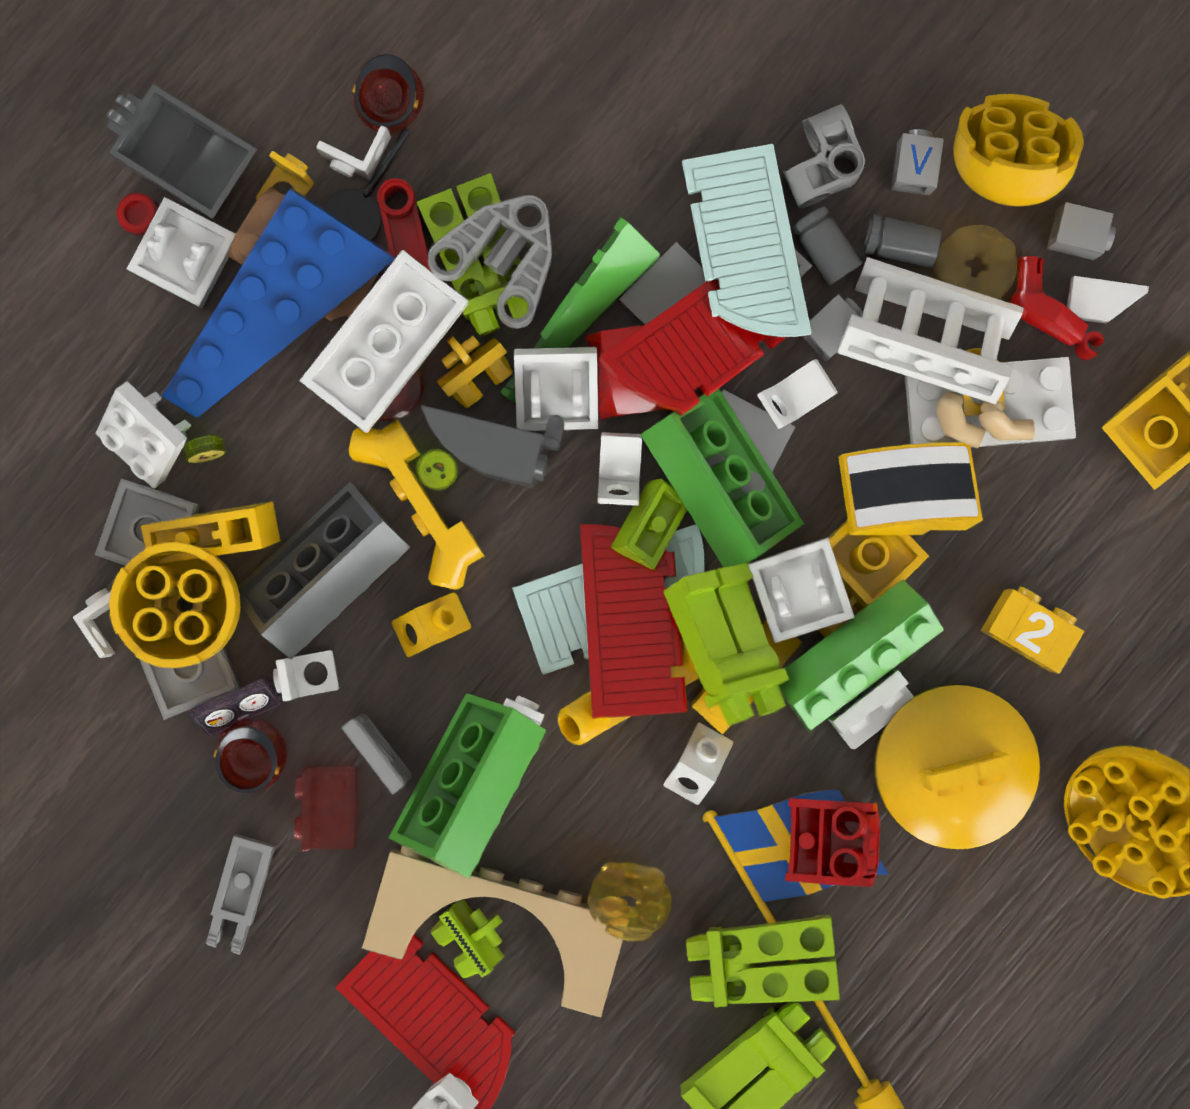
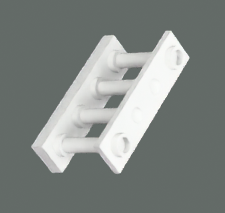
(921, 357)

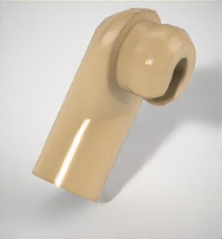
(953, 420)
(1000, 425)

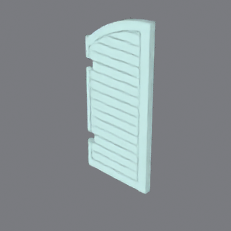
(747, 241)
(556, 603)

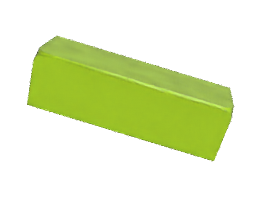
(650, 524)

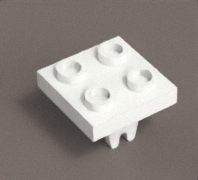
(182, 252)
(556, 384)
(141, 434)
(801, 590)

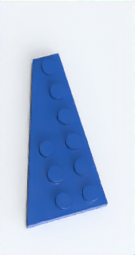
(285, 286)

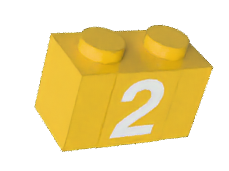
(1032, 629)

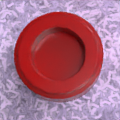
(136, 213)

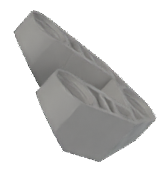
(477, 232)

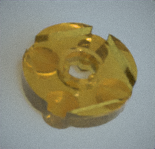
(993, 249)
(635, 881)

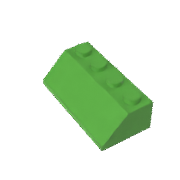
(732, 521)
(858, 654)
(468, 784)

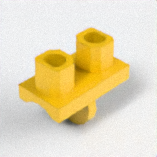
(486, 358)

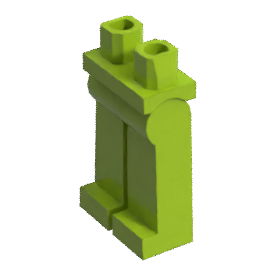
(478, 283)
(727, 642)
(740, 981)
(761, 1065)

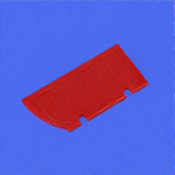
(684, 352)
(629, 631)
(432, 1019)

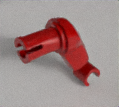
(1048, 313)

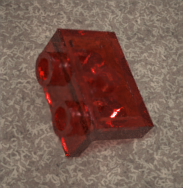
(327, 807)

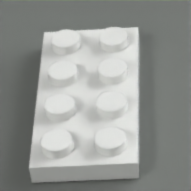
(384, 341)
(1034, 391)

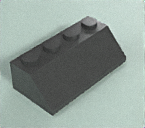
(320, 570)

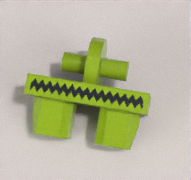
(473, 935)

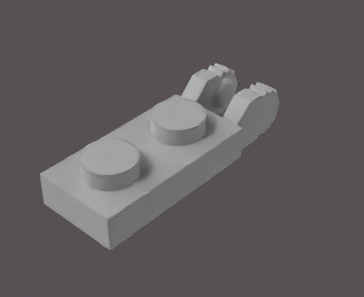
(240, 889)

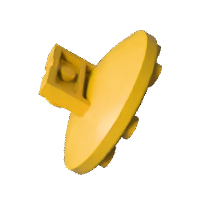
(957, 766)
(1134, 817)

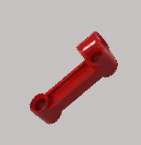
(403, 225)

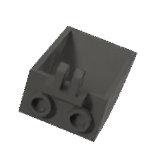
(177, 149)
(495, 448)

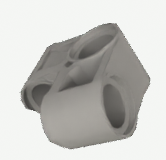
(831, 139)

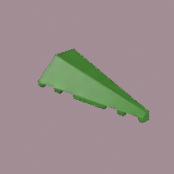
(600, 287)

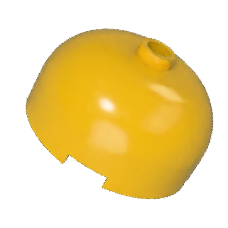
(1016, 149)
(148, 607)

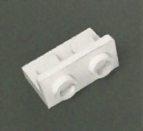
(871, 709)

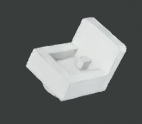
(447, 1094)

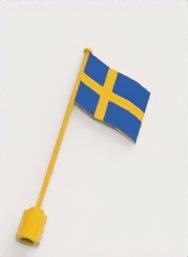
(761, 854)

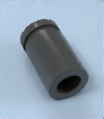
(902, 241)
(827, 246)

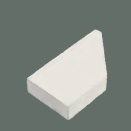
(1101, 299)

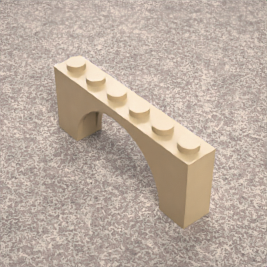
(419, 887)

